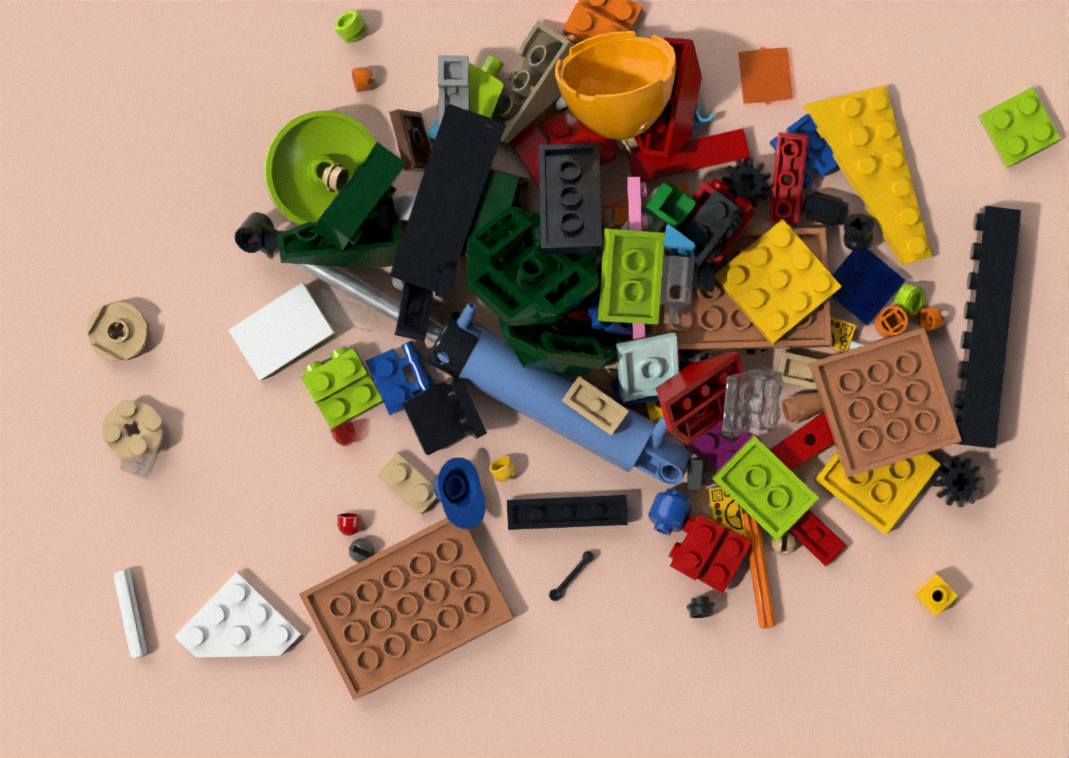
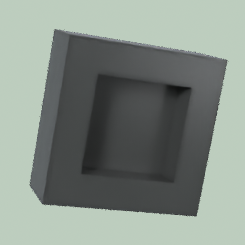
(696, 474)

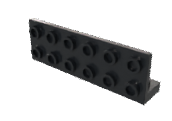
(447, 199)

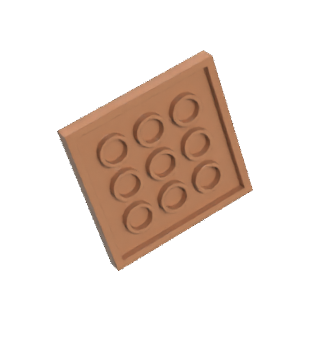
(885, 402)

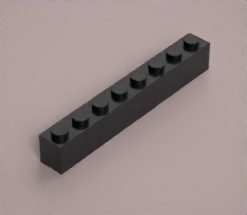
(987, 325)

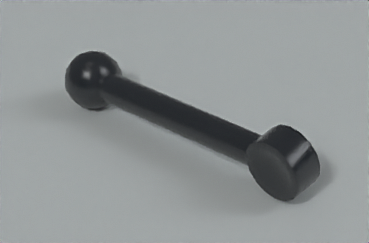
(555, 594)

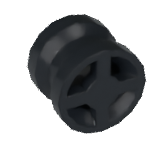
(858, 232)
(704, 277)

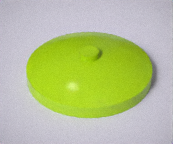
(303, 152)

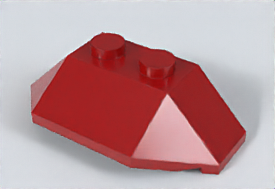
(677, 118)
(696, 396)

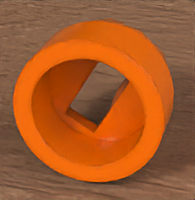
(362, 79)
(925, 320)

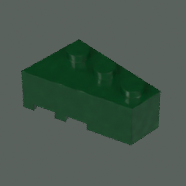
(498, 193)
(360, 197)

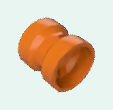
(885, 321)

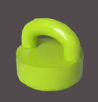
(350, 26)
(910, 299)

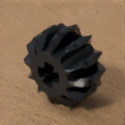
(745, 172)
(964, 489)

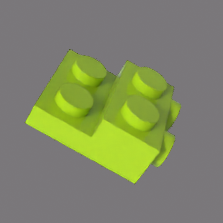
(341, 386)

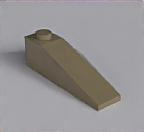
(534, 81)

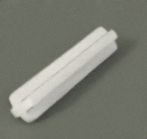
(130, 614)

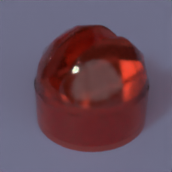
(344, 434)

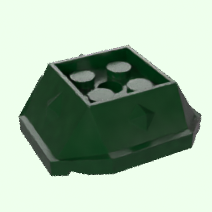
(518, 281)
(561, 346)

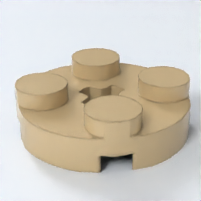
(112, 315)
(136, 446)

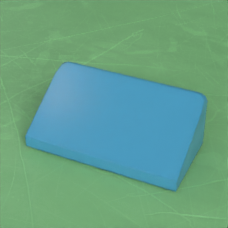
(678, 244)

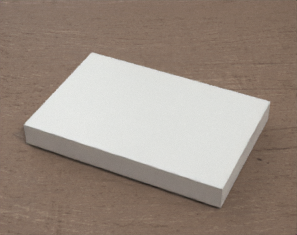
(281, 331)

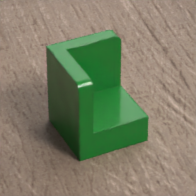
(671, 204)

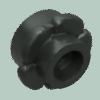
(700, 607)

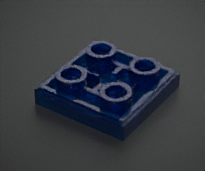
(865, 284)

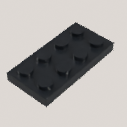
(570, 198)

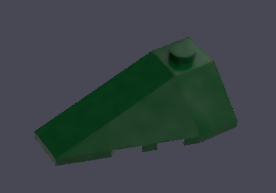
(373, 250)

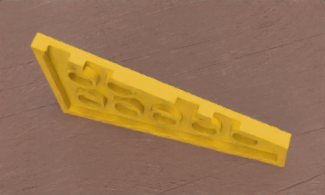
(872, 158)

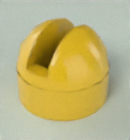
(502, 469)

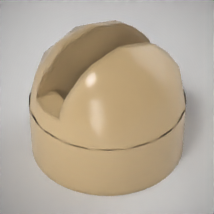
(777, 545)

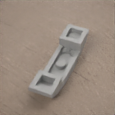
(453, 82)

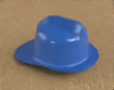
(460, 493)

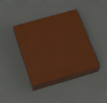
(411, 139)

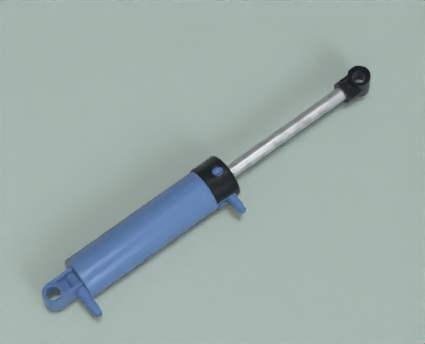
(486, 362)

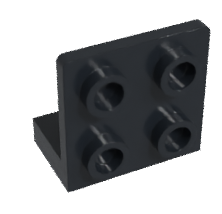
(714, 221)
(443, 415)

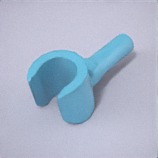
(698, 121)

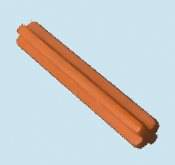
(759, 573)

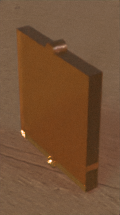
(765, 75)

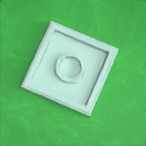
(646, 365)

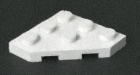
(238, 624)

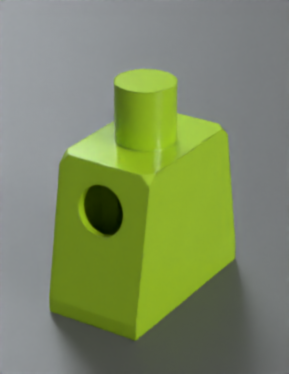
(484, 87)

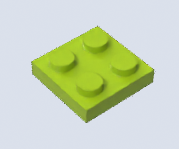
(1019, 127)

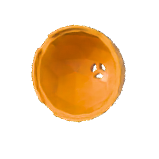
(617, 82)

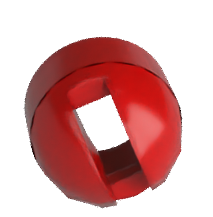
(348, 523)

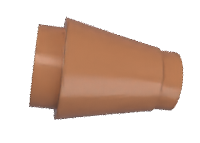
(801, 407)

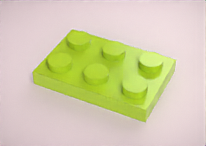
(631, 276)
(765, 487)

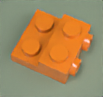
(600, 17)

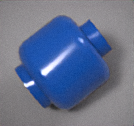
(670, 511)

